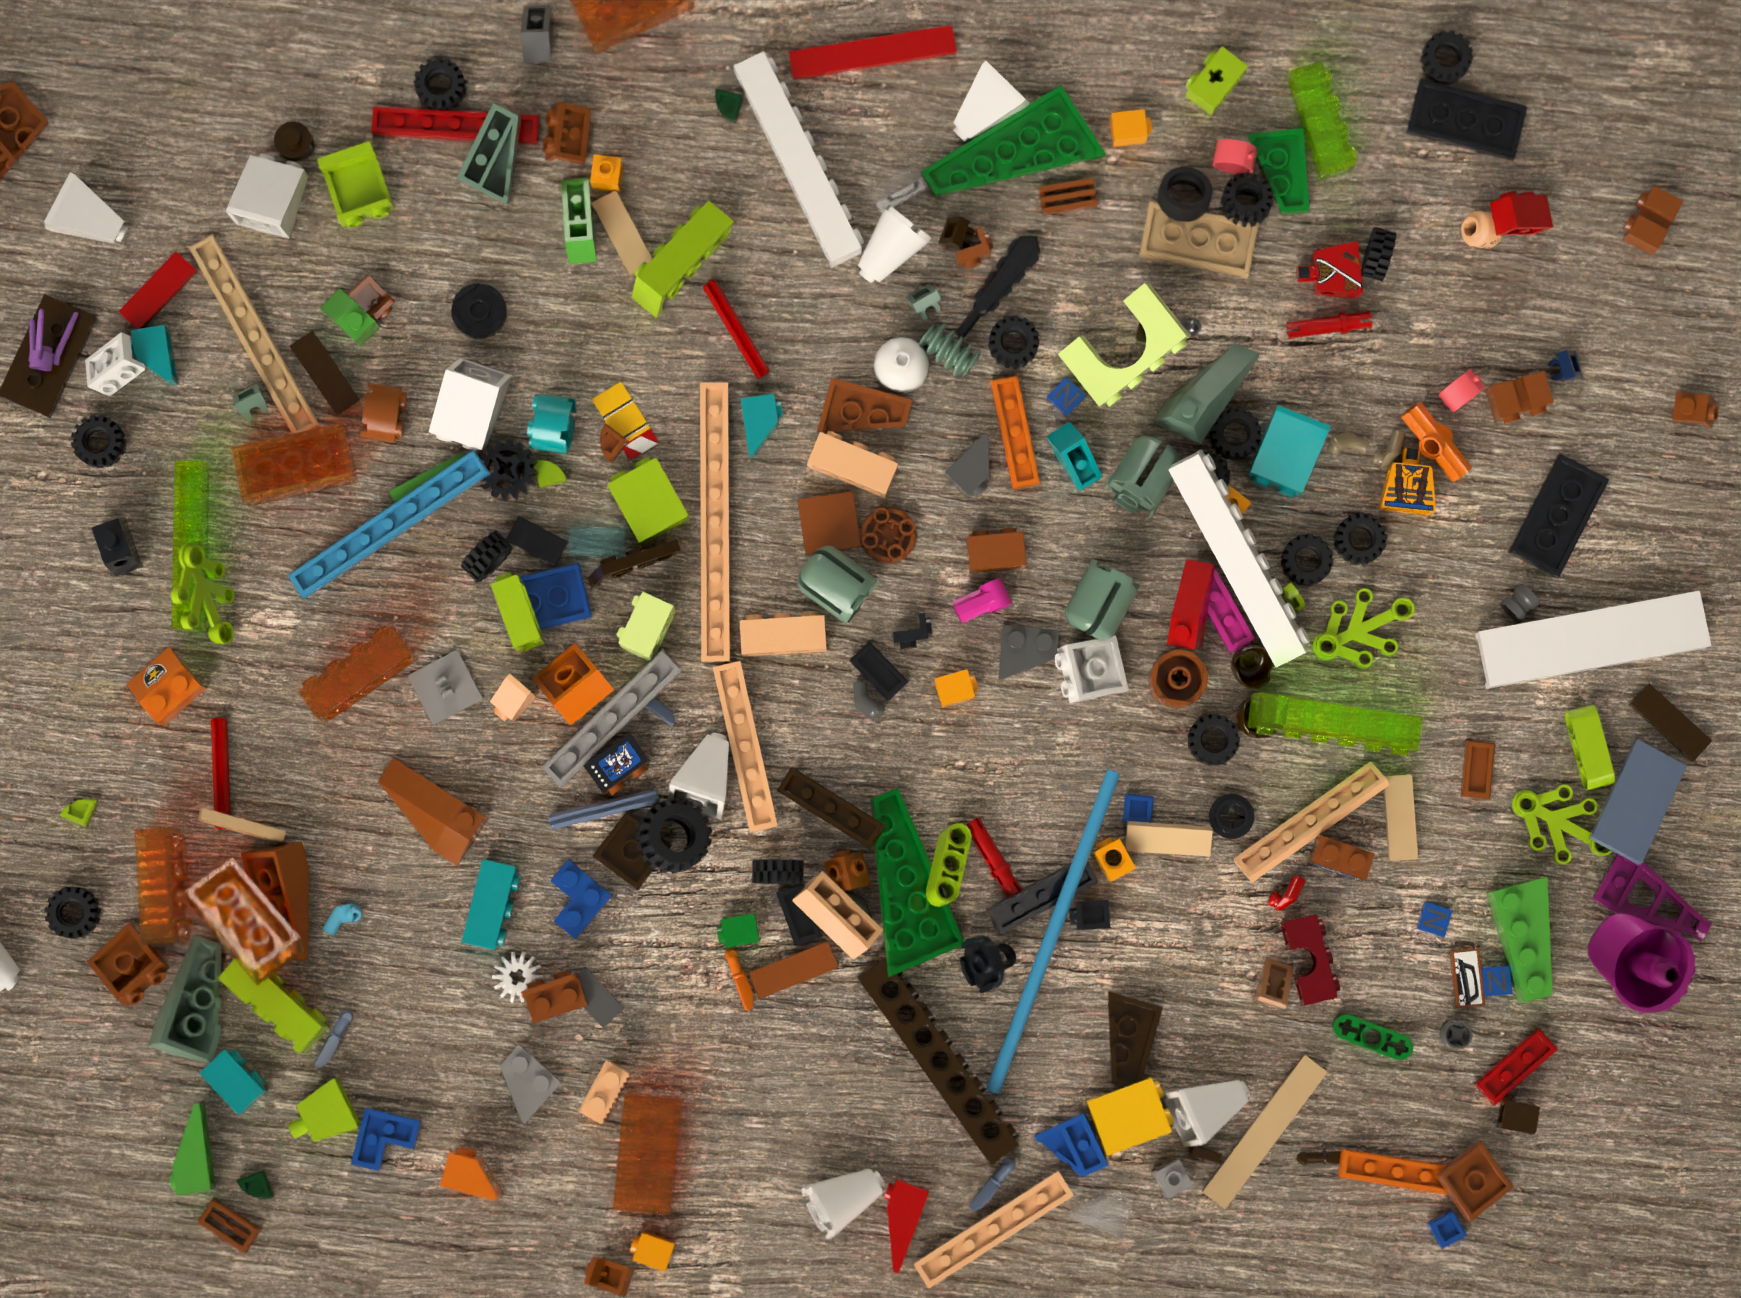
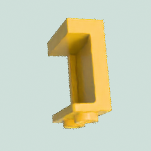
(1130, 1116)

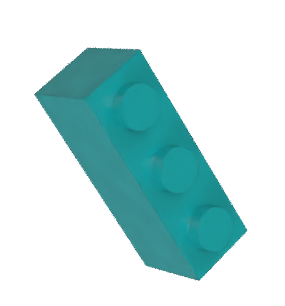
(491, 905)

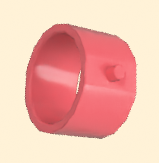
(1234, 156)
(1461, 390)

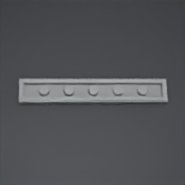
(612, 718)

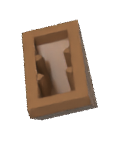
(1274, 984)

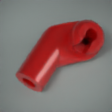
(1291, 894)

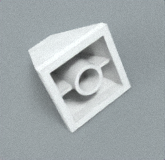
(987, 103)
(84, 214)
(704, 776)
(1204, 1109)

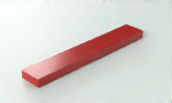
(872, 52)
(441, 124)

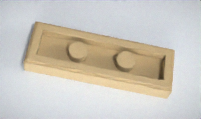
(621, 232)
(1400, 818)
(241, 825)
(1168, 838)

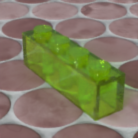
(1321, 120)

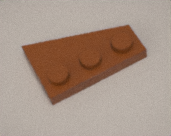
(860, 407)

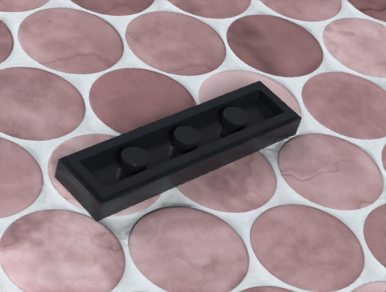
(1034, 899)

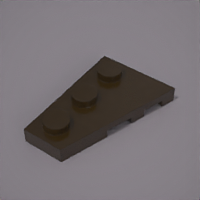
(618, 568)
(1130, 1036)

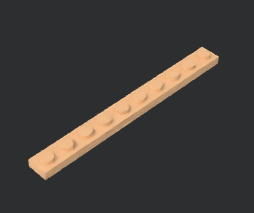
(714, 522)

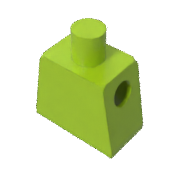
(325, 1113)

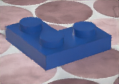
(585, 895)
(379, 1129)

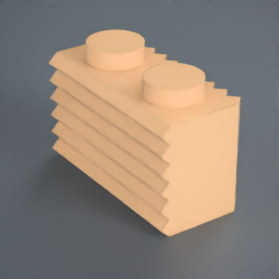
(604, 1092)

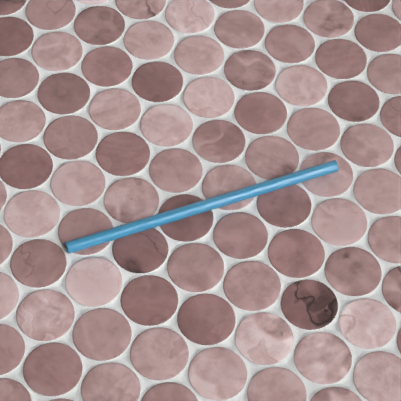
(1053, 931)

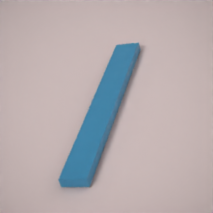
(389, 524)

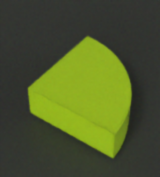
(549, 474)
(1293, 597)
(80, 811)

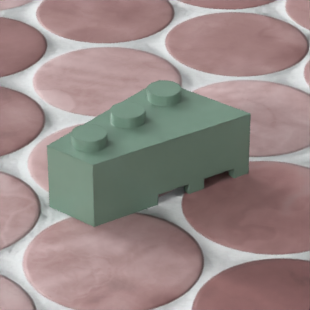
(493, 154)

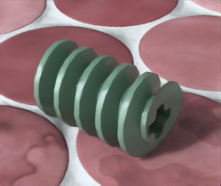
(949, 350)

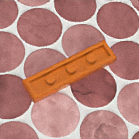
(1015, 432)
(1390, 1171)

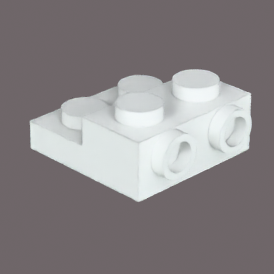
(1091, 669)

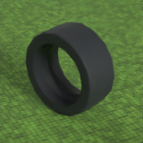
(1193, 178)

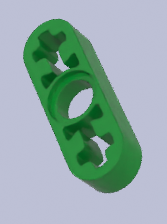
(1389, 1051)

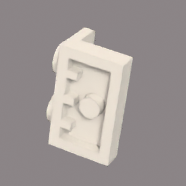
(112, 366)

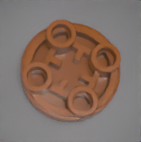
(888, 535)

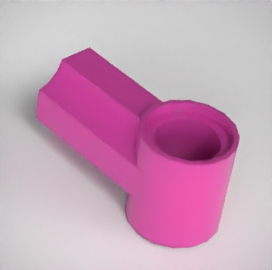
(989, 598)

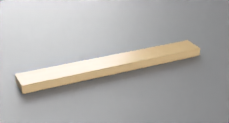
(253, 335)

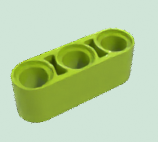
(1589, 747)
(957, 855)

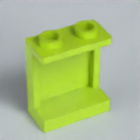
(356, 184)
(647, 500)

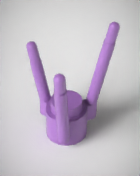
(42, 356)

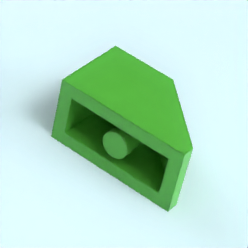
(350, 317)

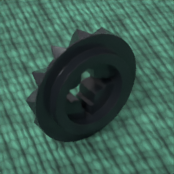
(1241, 807)

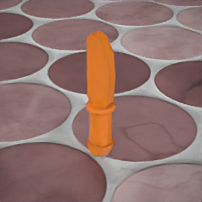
(740, 980)

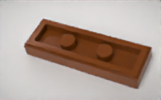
(793, 970)

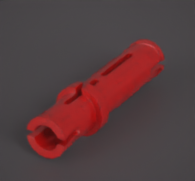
(1327, 325)
(993, 858)

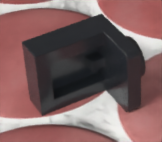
(909, 638)
(1090, 915)

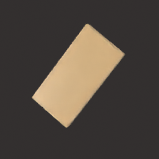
(1204, 244)

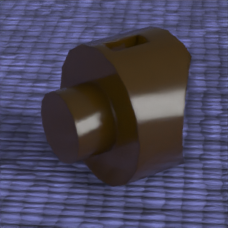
(294, 141)

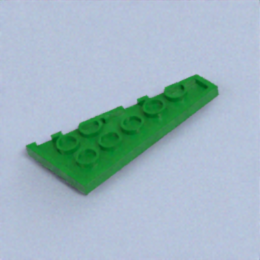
(1031, 141)
(911, 925)

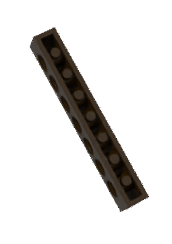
(991, 1148)

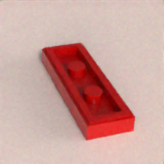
(158, 291)
(1515, 1066)

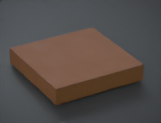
(829, 522)
(1474, 1181)

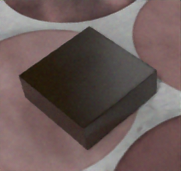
(1205, 1154)

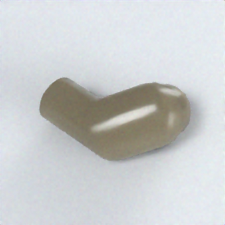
(1346, 440)
(1393, 450)

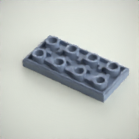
(1638, 802)

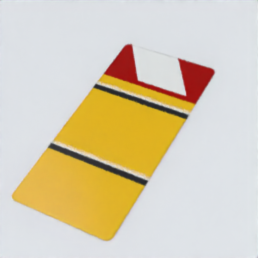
(625, 418)

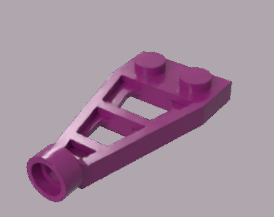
(1618, 883)

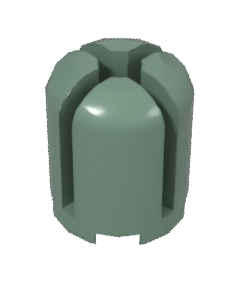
(1128, 472)
(836, 582)
(1100, 601)

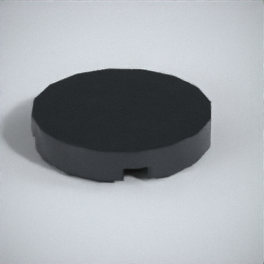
(479, 311)

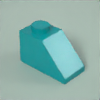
(154, 349)
(760, 420)
(1074, 456)

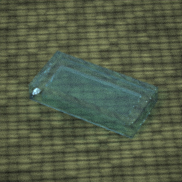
(596, 542)

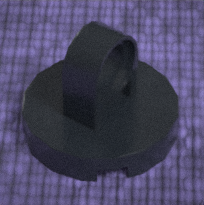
(983, 962)

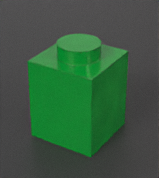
(738, 930)

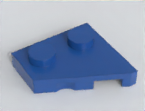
(1075, 1144)

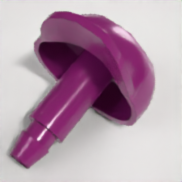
(1642, 962)

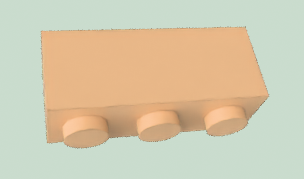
(853, 463)
(782, 634)
(837, 915)

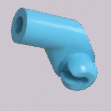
(342, 914)

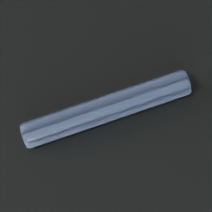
(603, 808)

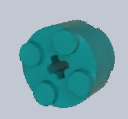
(552, 424)

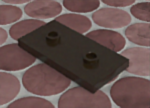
(38, 388)

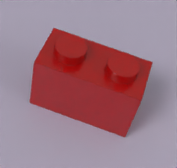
(1521, 214)

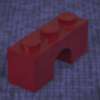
(1319, 982)

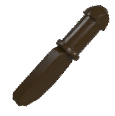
(1319, 1157)

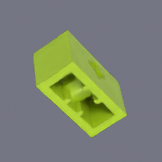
(1211, 95)

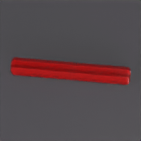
(736, 329)
(220, 766)

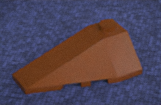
(437, 815)
(283, 878)

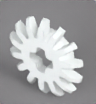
(514, 964)

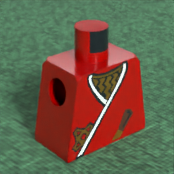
(1334, 271)

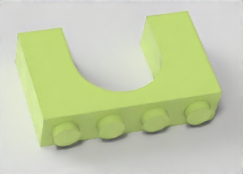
(1163, 336)

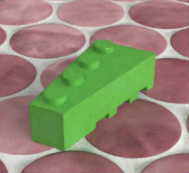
(1524, 933)

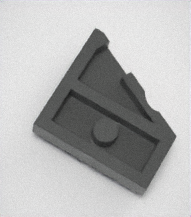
(1026, 648)

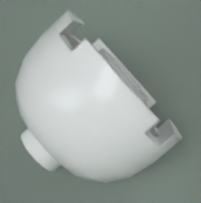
(901, 365)

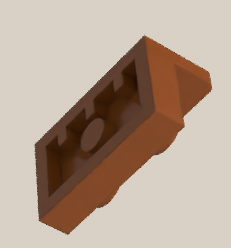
(567, 133)
(554, 997)

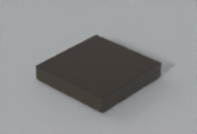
(621, 854)

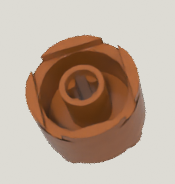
(382, 413)
(1190, 669)

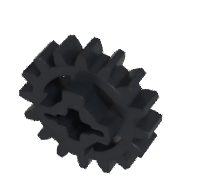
(516, 462)

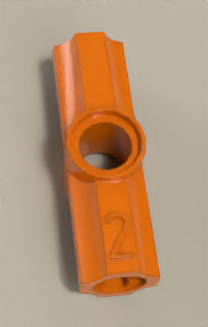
(1436, 441)

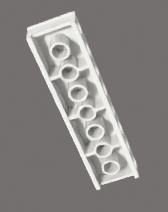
(1593, 639)

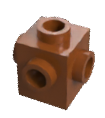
(848, 870)

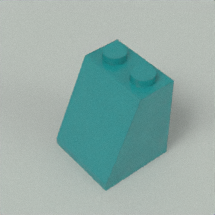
(1288, 451)

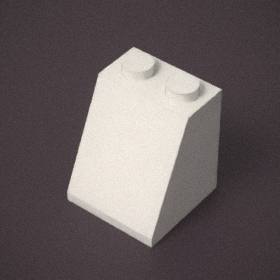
(268, 195)
(469, 404)

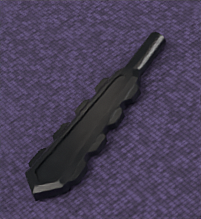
(1010, 269)

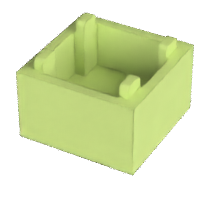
(646, 626)

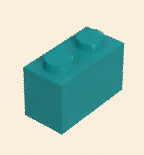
(234, 1081)

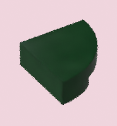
(728, 104)
(256, 1185)

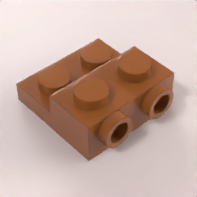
(128, 966)

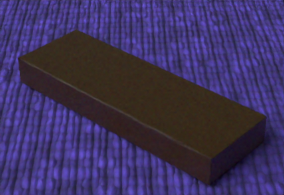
(324, 373)
(1670, 722)

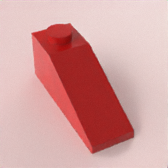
(1191, 605)
(903, 1213)

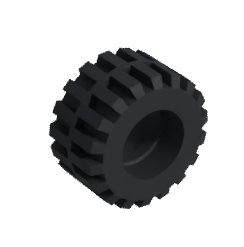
(695, 829)

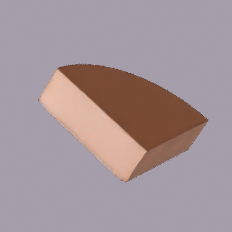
(611, 442)

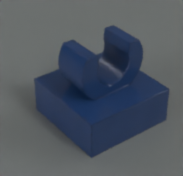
(1569, 366)

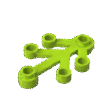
(192, 561)
(1359, 630)
(1555, 820)

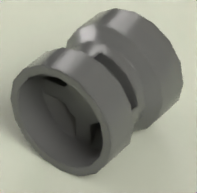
(1520, 603)
(1460, 1034)

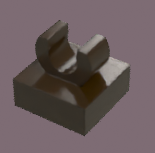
(954, 233)

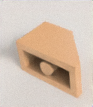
(511, 699)

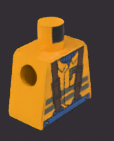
(1408, 486)

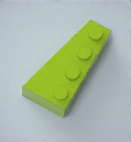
(680, 257)
(278, 1005)

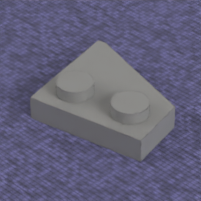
(528, 1082)

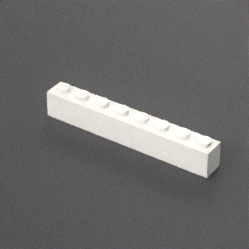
(798, 159)
(1239, 558)

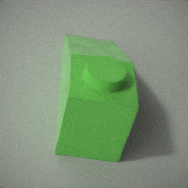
(578, 221)
(193, 1162)

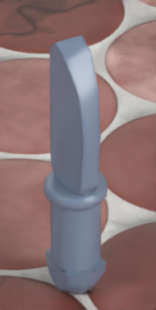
(660, 710)
(332, 1041)
(992, 1185)

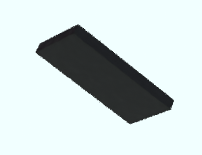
(1466, 120)
(1558, 515)

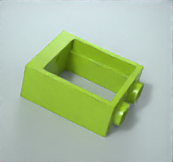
(517, 612)

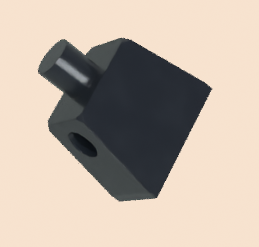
(115, 545)

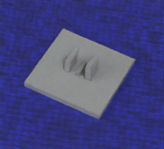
(445, 687)

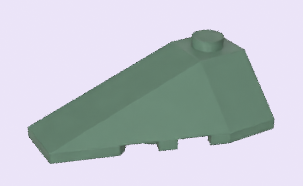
(1202, 399)
(190, 1012)

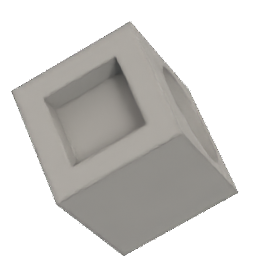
(1172, 1178)

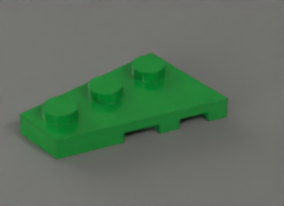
(1284, 167)

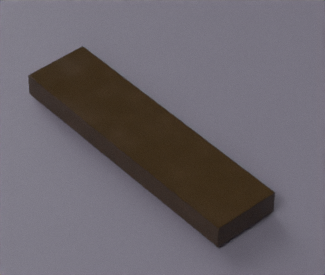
(831, 808)

